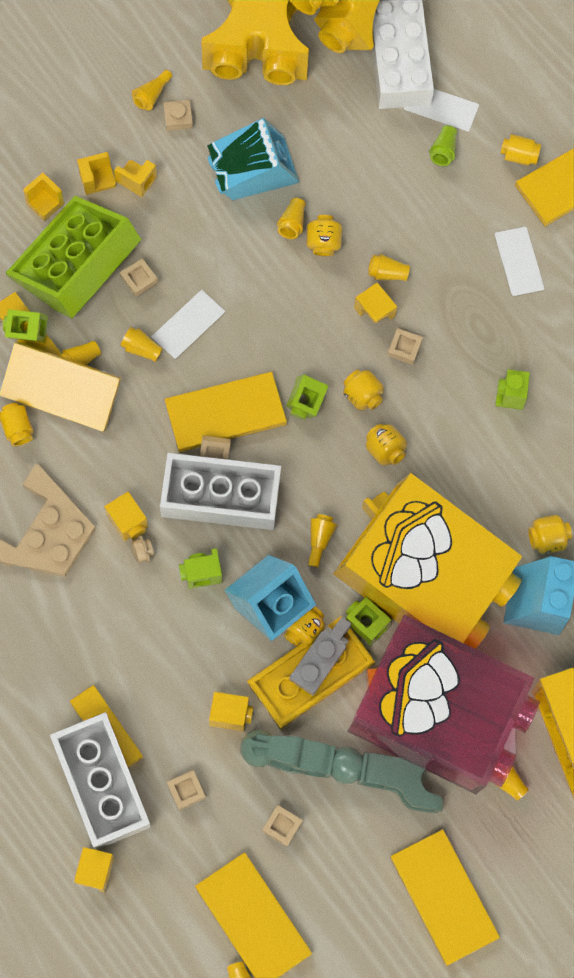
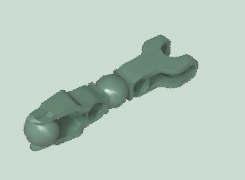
(343, 764)

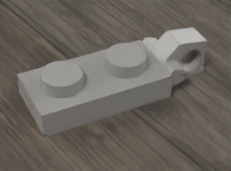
(321, 657)

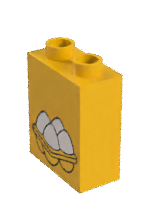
(430, 563)

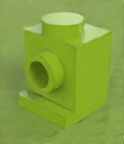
(36, 328)
(312, 390)
(512, 390)
(201, 570)
(368, 609)

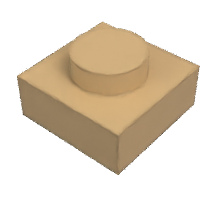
(177, 115)
(138, 277)
(405, 346)
(215, 447)
(186, 790)
(282, 826)

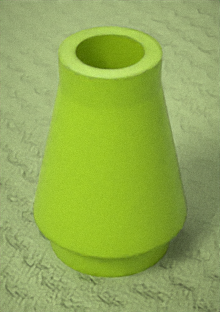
(443, 149)

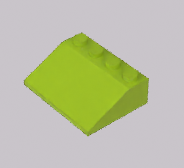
(74, 255)

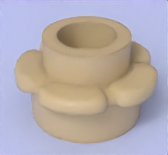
(142, 549)

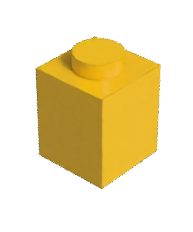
(126, 517)
(230, 711)

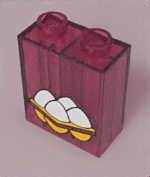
(445, 707)

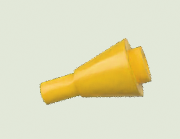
(148, 93)
(321, 532)

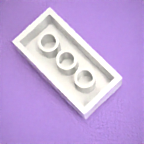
(401, 55)
(220, 491)
(100, 781)

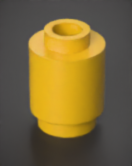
(520, 150)
(16, 424)

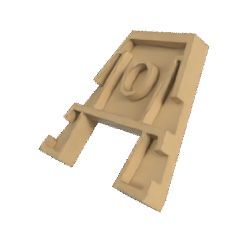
(55, 534)

